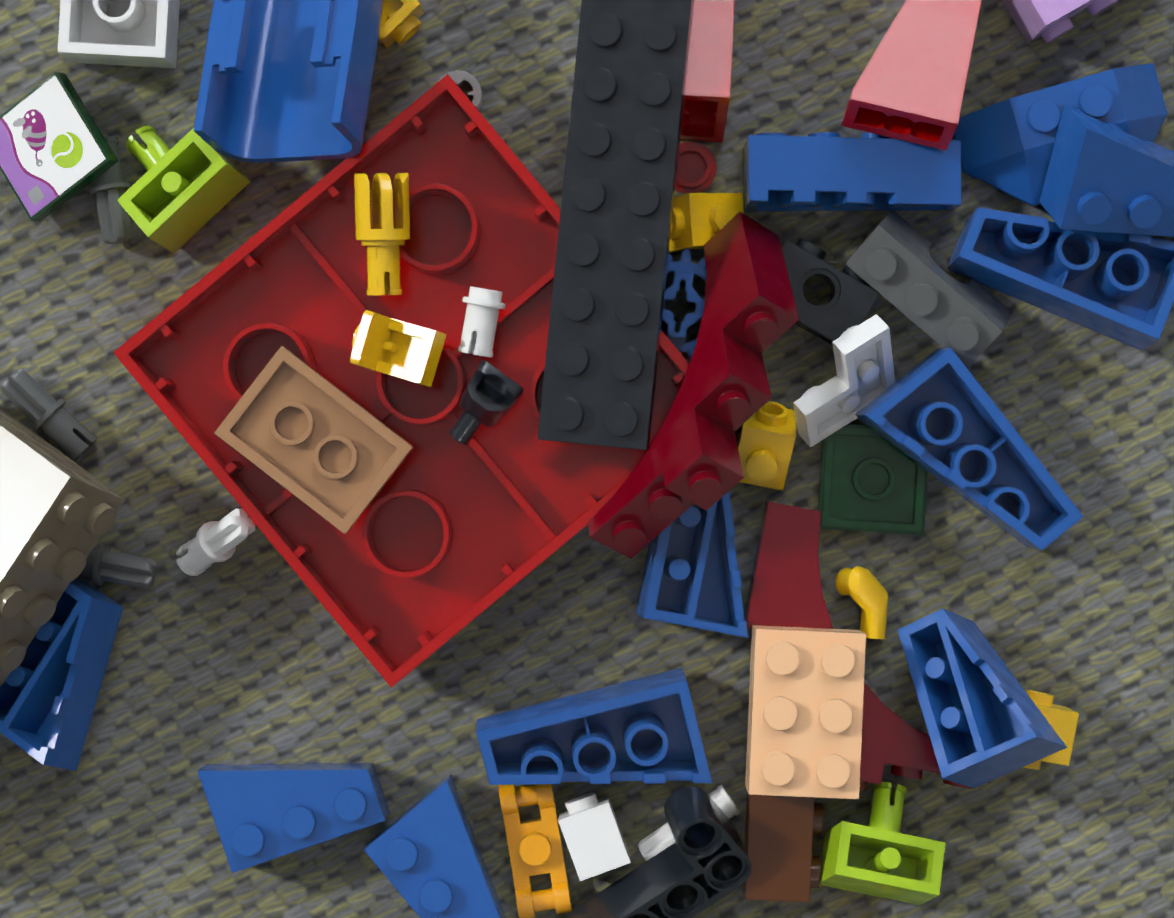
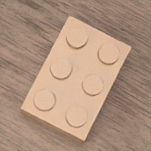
(805, 712)

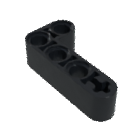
(685, 876)

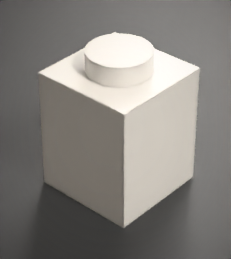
(593, 835)

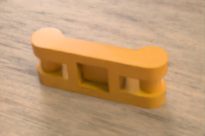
(535, 849)

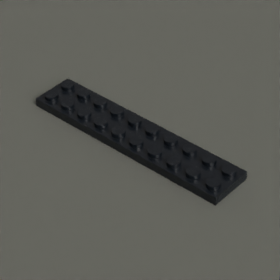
(615, 222)

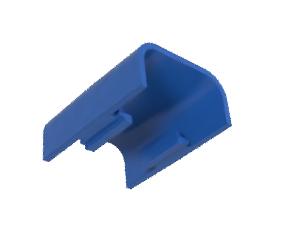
(288, 78)

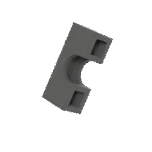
(952, 313)

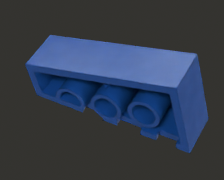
(848, 174)
(599, 736)

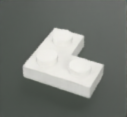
(863, 373)

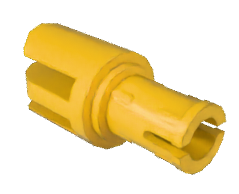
(384, 236)

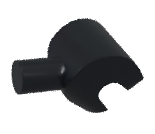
(485, 401)

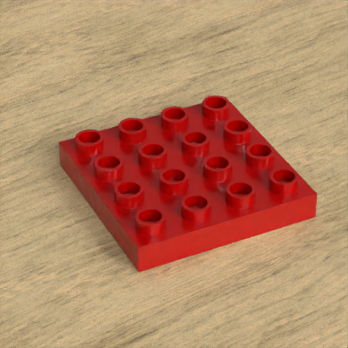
(454, 516)

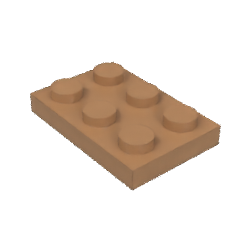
(314, 440)

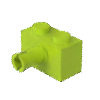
(180, 186)
(880, 857)

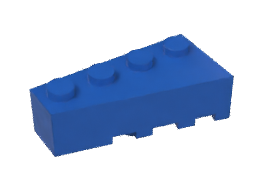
(1089, 277)
(967, 443)

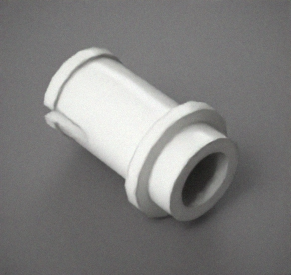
(480, 321)

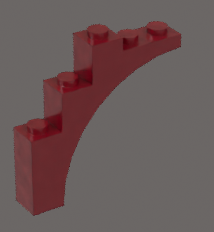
(726, 383)
(789, 593)

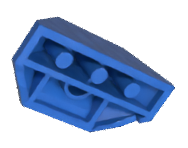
(1014, 139)

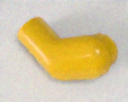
(869, 595)

